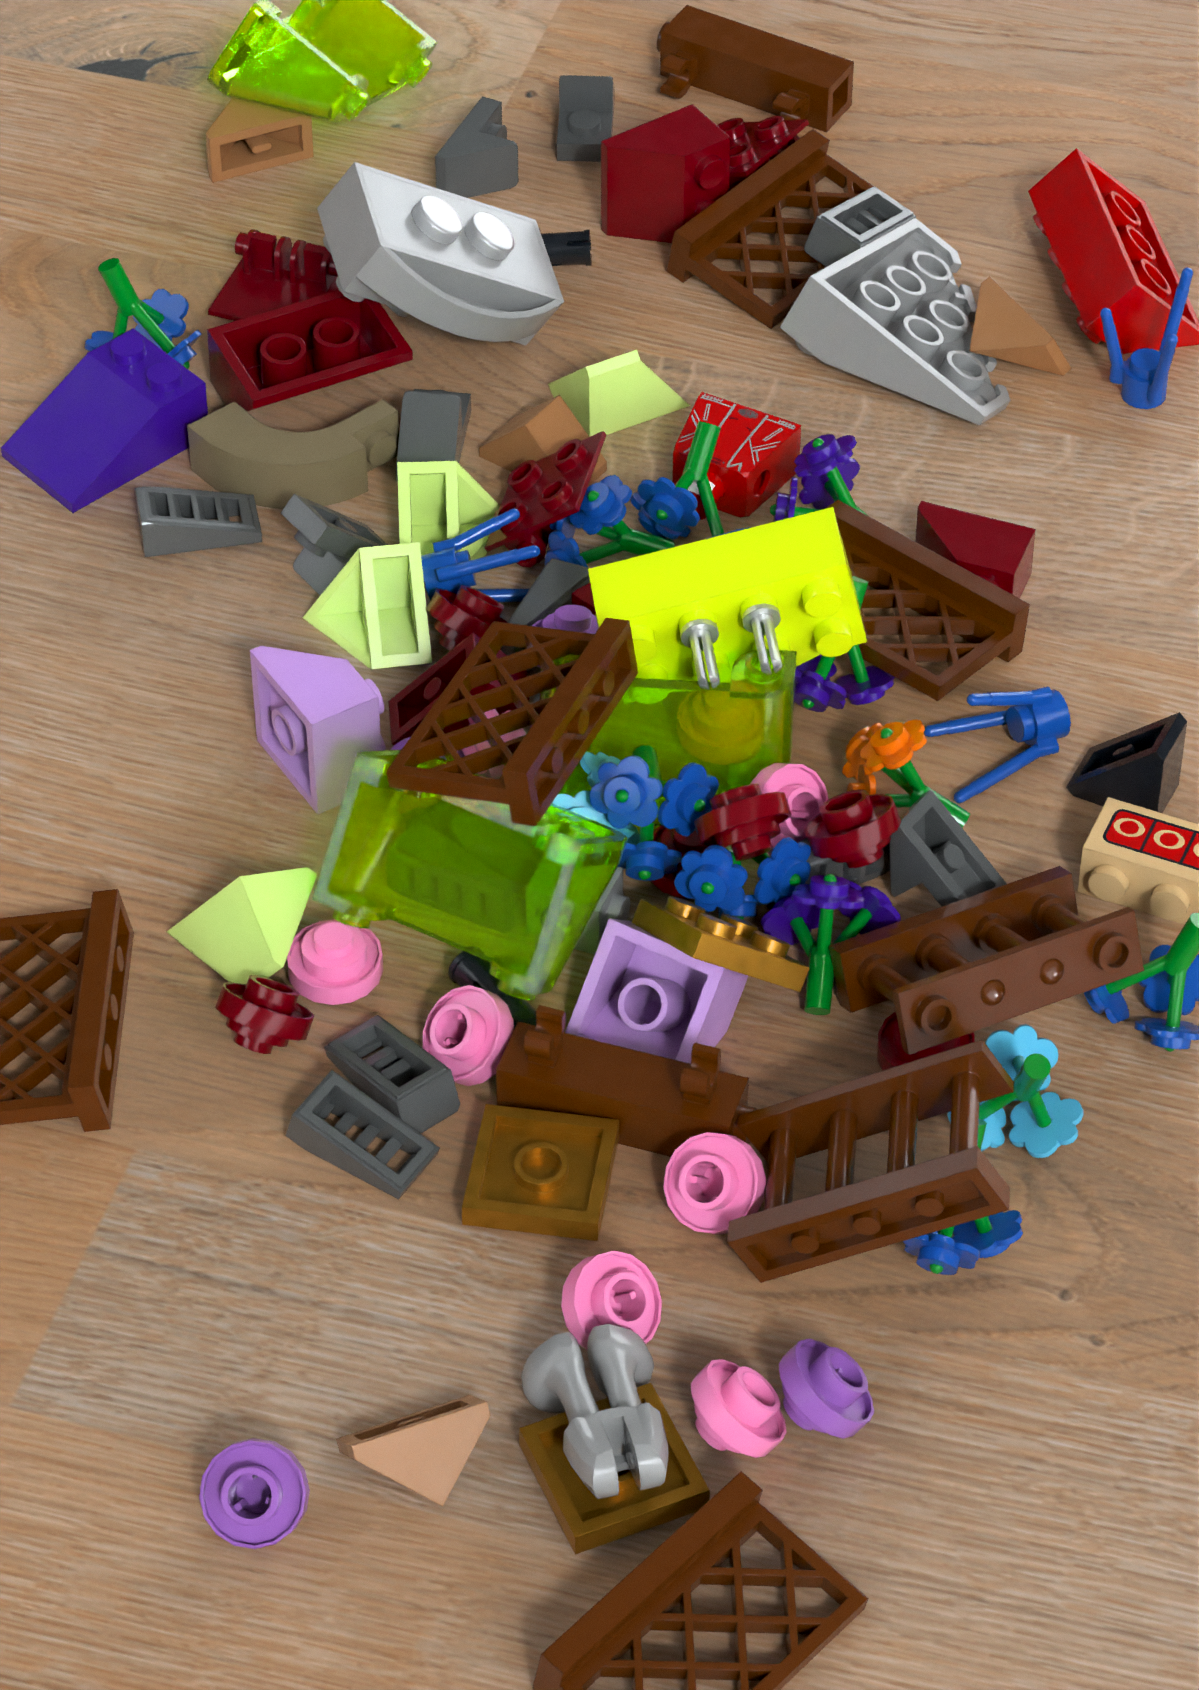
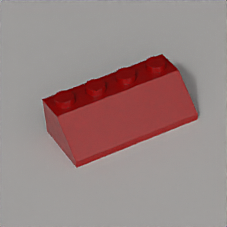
(1109, 255)

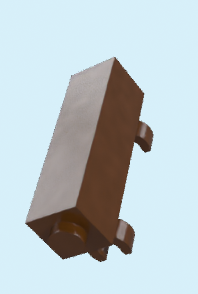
(753, 68)
(652, 1096)

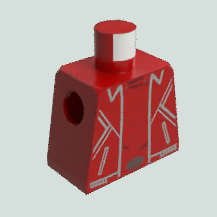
(750, 456)

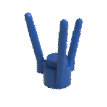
(1146, 370)
(451, 569)
(1036, 719)

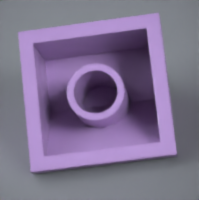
(314, 719)
(653, 995)

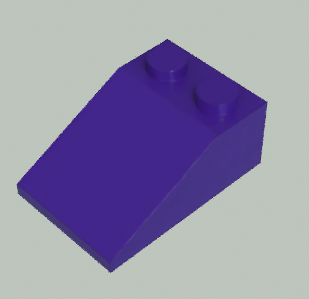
(108, 421)

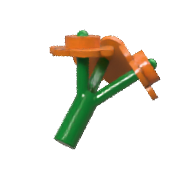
(890, 750)

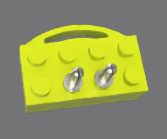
(735, 594)

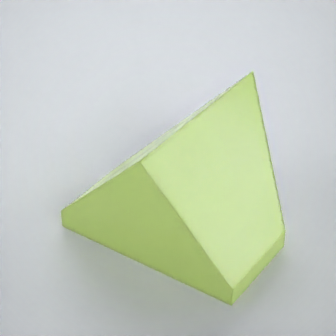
(616, 394)
(440, 503)
(378, 607)
(248, 924)

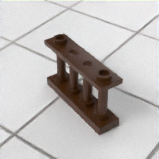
(985, 959)
(888, 1207)

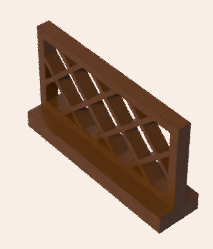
(757, 208)
(942, 592)
(560, 725)
(95, 1007)
(669, 1576)

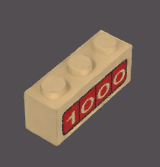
(1142, 861)

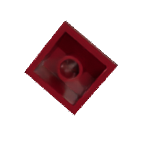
(662, 175)

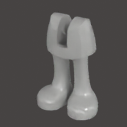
(610, 1439)

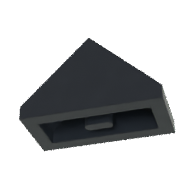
(1134, 767)

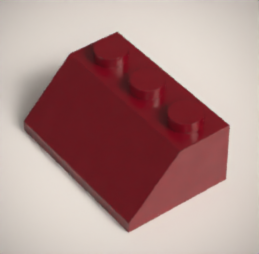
(302, 349)

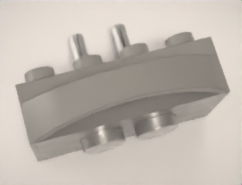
(439, 257)

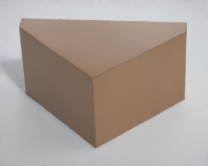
(255, 138)
(536, 436)

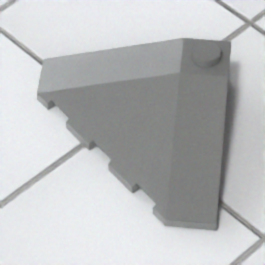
(900, 323)

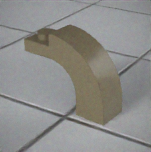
(322, 465)

